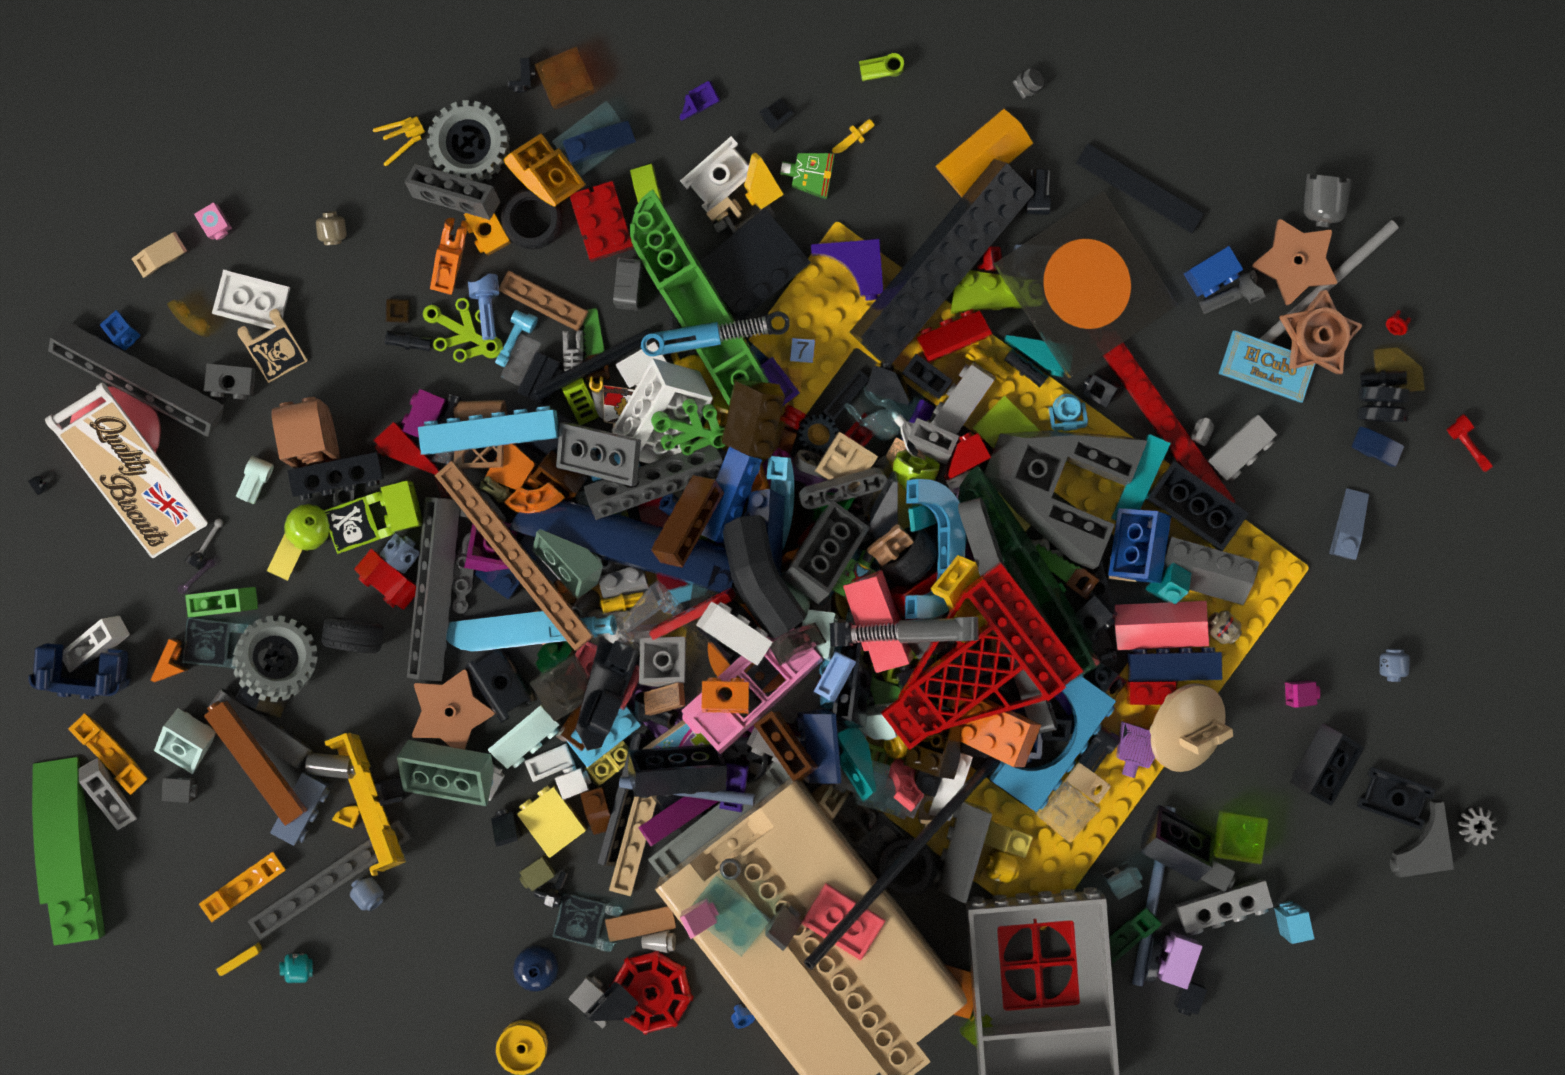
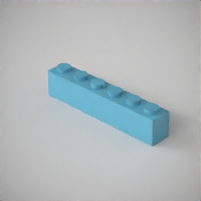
(488, 432)

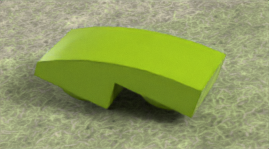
(644, 181)

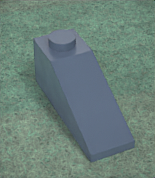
(1350, 525)

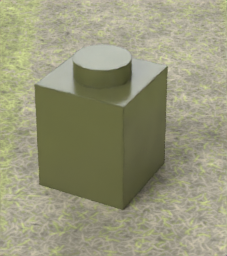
(536, 873)

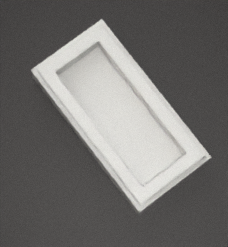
(549, 762)

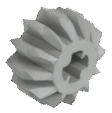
(1478, 834)

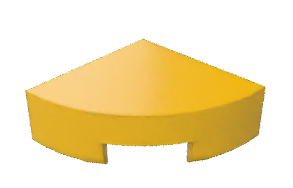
(347, 816)

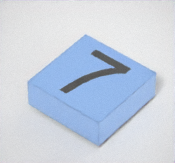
(802, 350)

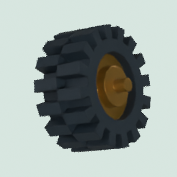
(816, 434)

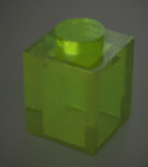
(968, 1030)

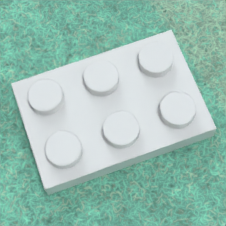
(249, 299)

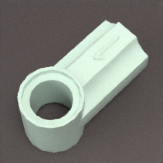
(256, 474)

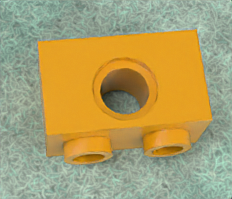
(490, 243)

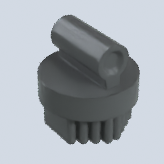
(1029, 82)

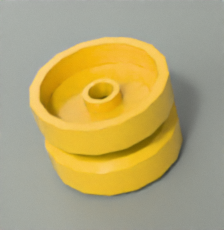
(508, 1047)

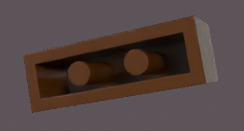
(785, 746)

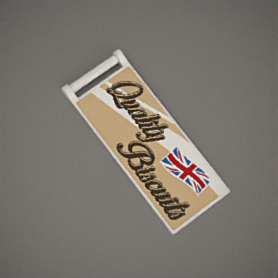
(128, 472)

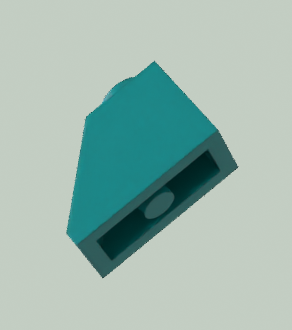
(1174, 584)

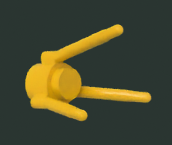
(411, 127)

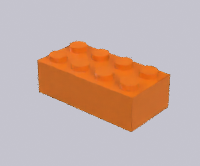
(1002, 736)

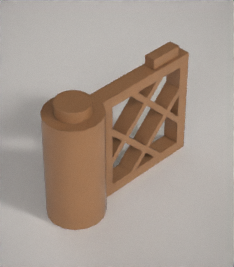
(485, 408)

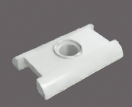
(702, 179)

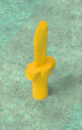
(856, 135)

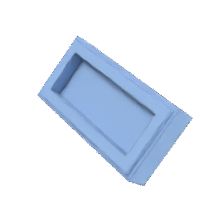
(834, 676)

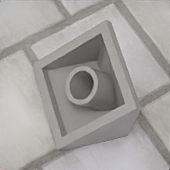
(662, 661)

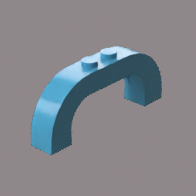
(951, 541)

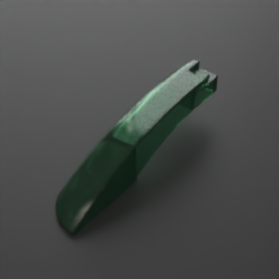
(1031, 571)

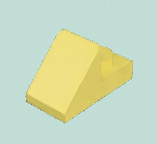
(1008, 839)

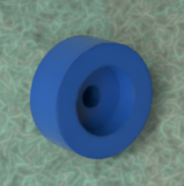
(742, 1017)

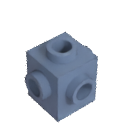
(400, 552)

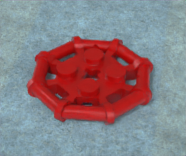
(664, 988)

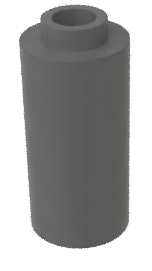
(329, 765)

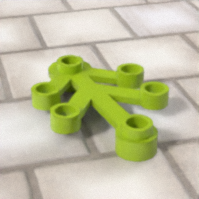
(466, 332)

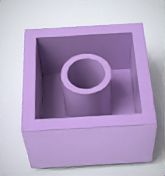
(1178, 959)

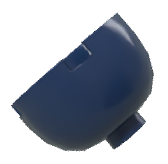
(540, 959)

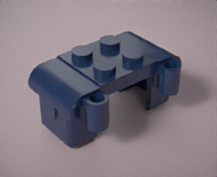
(48, 673)

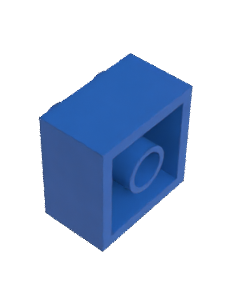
(1213, 271)

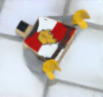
(609, 400)

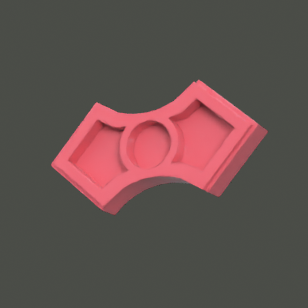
(906, 788)

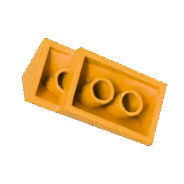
(998, 139)

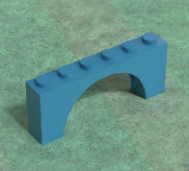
(1036, 783)

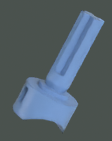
(485, 290)

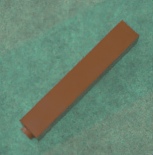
(255, 762)

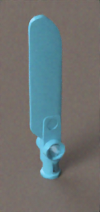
(516, 631)

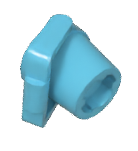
(1067, 410)

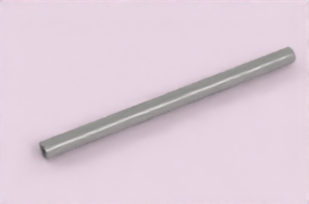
(1339, 274)

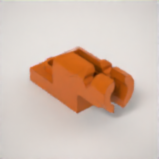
(448, 257)

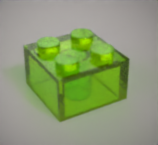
(1240, 837)

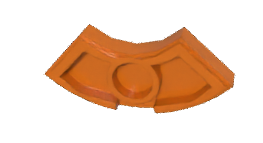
(534, 500)

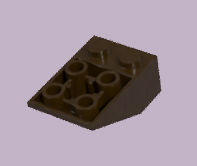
(937, 753)

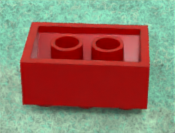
(953, 335)
(966, 454)

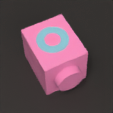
(213, 222)

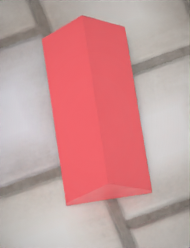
(873, 604)
(1161, 625)

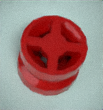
(792, 417)

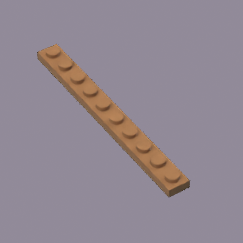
(514, 556)

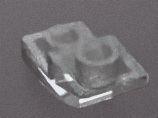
(520, 359)

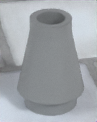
(660, 941)

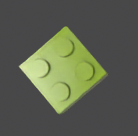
(401, 506)

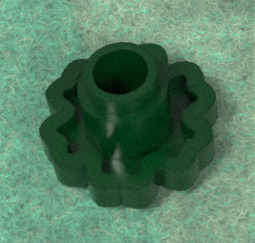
(553, 654)

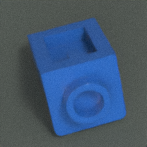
(119, 330)

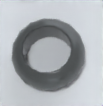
(730, 860)

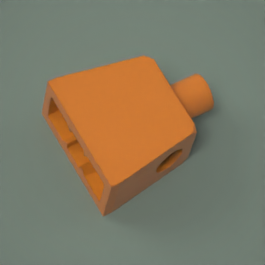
(516, 469)

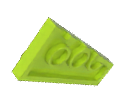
(982, 292)

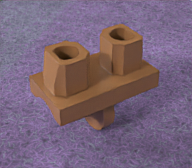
(890, 545)

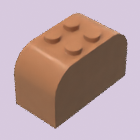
(305, 433)

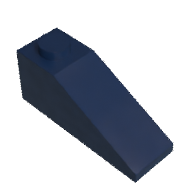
(598, 142)

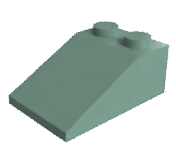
(569, 562)

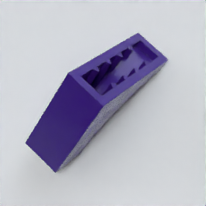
(861, 260)

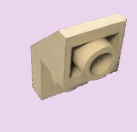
(159, 254)

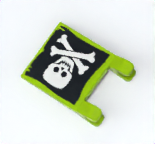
(354, 525)

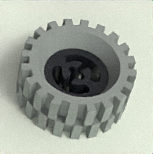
(452, 125)
(279, 639)

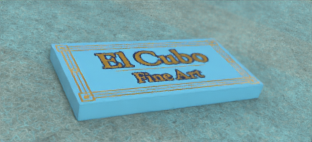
(1265, 367)

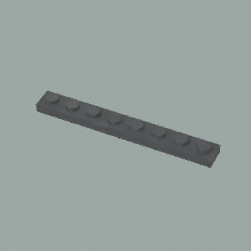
(320, 885)

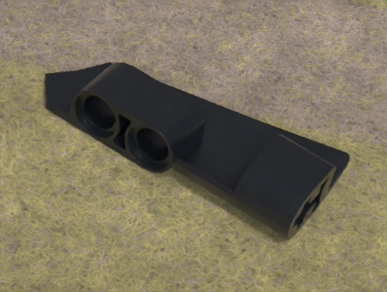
(605, 691)

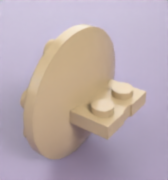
(1188, 727)

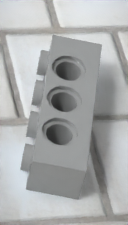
(1189, 909)

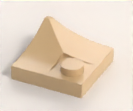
(845, 458)

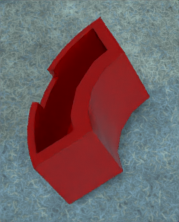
(395, 586)

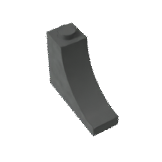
(1430, 851)

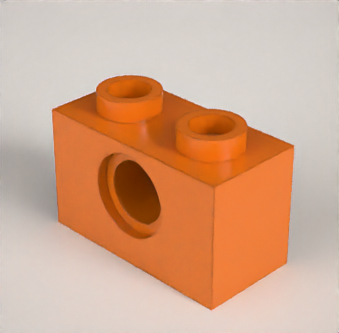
(714, 704)

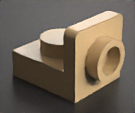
(720, 212)

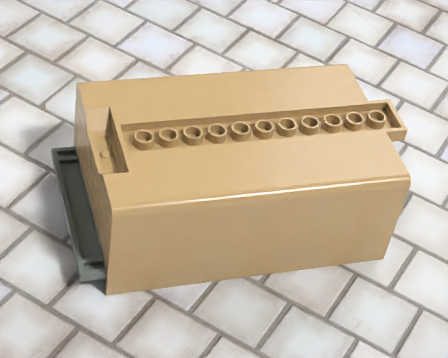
(845, 1010)

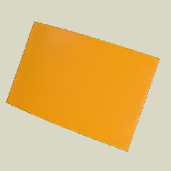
(544, 170)

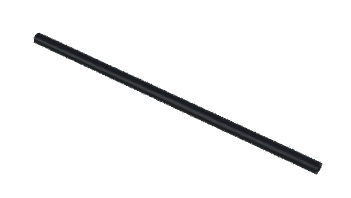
(900, 863)

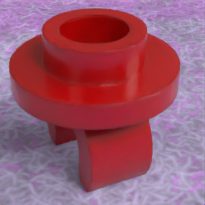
(1397, 325)

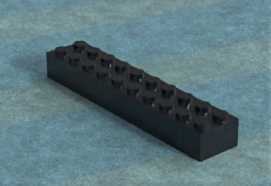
(942, 261)

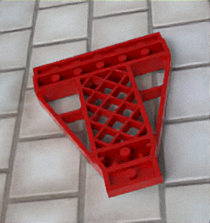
(1022, 632)

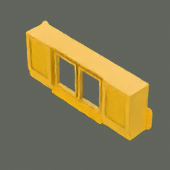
(374, 816)

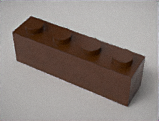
(687, 521)

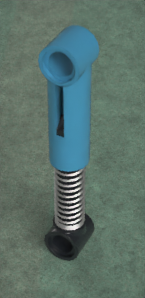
(712, 334)

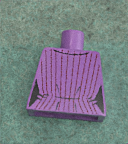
(1134, 748)

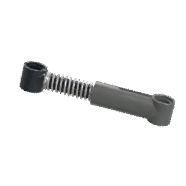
(906, 631)

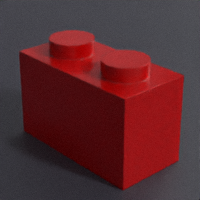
(1149, 692)

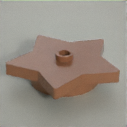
(1280, 263)
(1334, 334)
(456, 695)

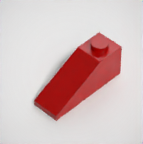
(401, 447)

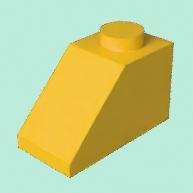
(760, 183)

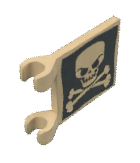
(274, 350)

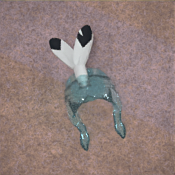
(886, 422)

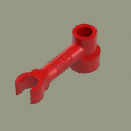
(1460, 430)

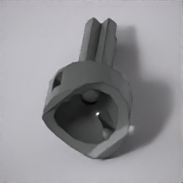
(1247, 289)

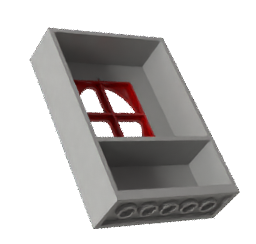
(1043, 1035)

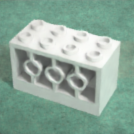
(661, 389)

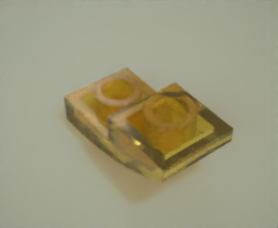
(194, 323)

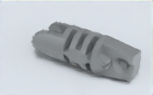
(572, 356)

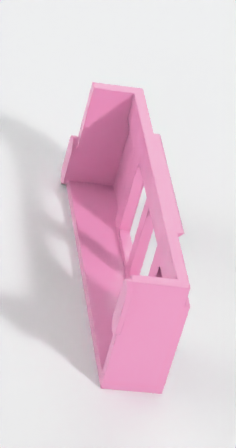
(726, 728)

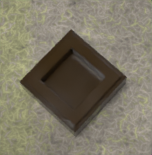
(397, 310)

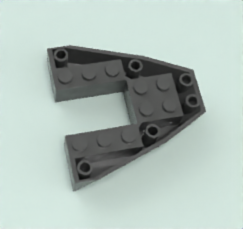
(1027, 471)

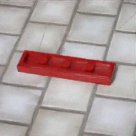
(690, 614)

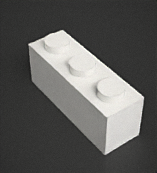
(735, 632)

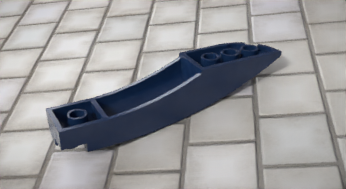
(627, 543)

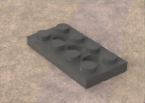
(608, 443)

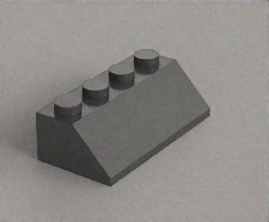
(1213, 570)

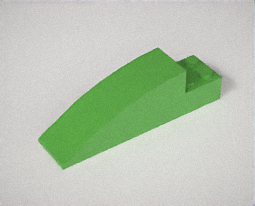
(65, 853)

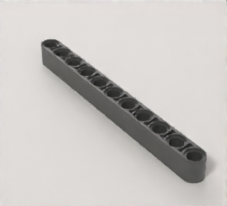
(987, 555)

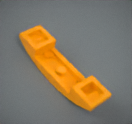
(109, 752)
(242, 886)

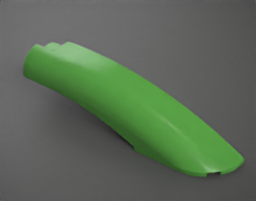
(690, 292)

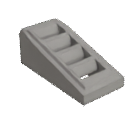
(1202, 431)

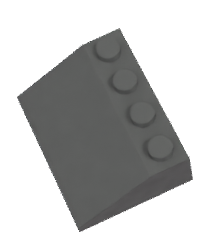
(963, 850)

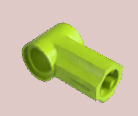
(878, 67)

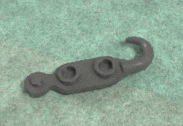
(462, 578)

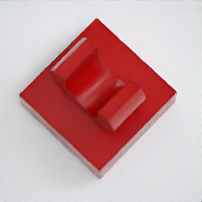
(990, 257)

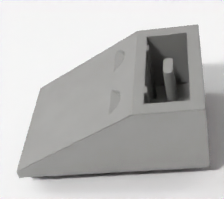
(621, 578)

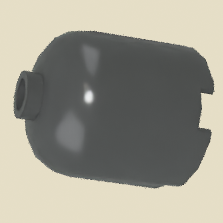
(1326, 199)

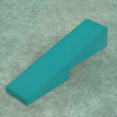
(1149, 464)

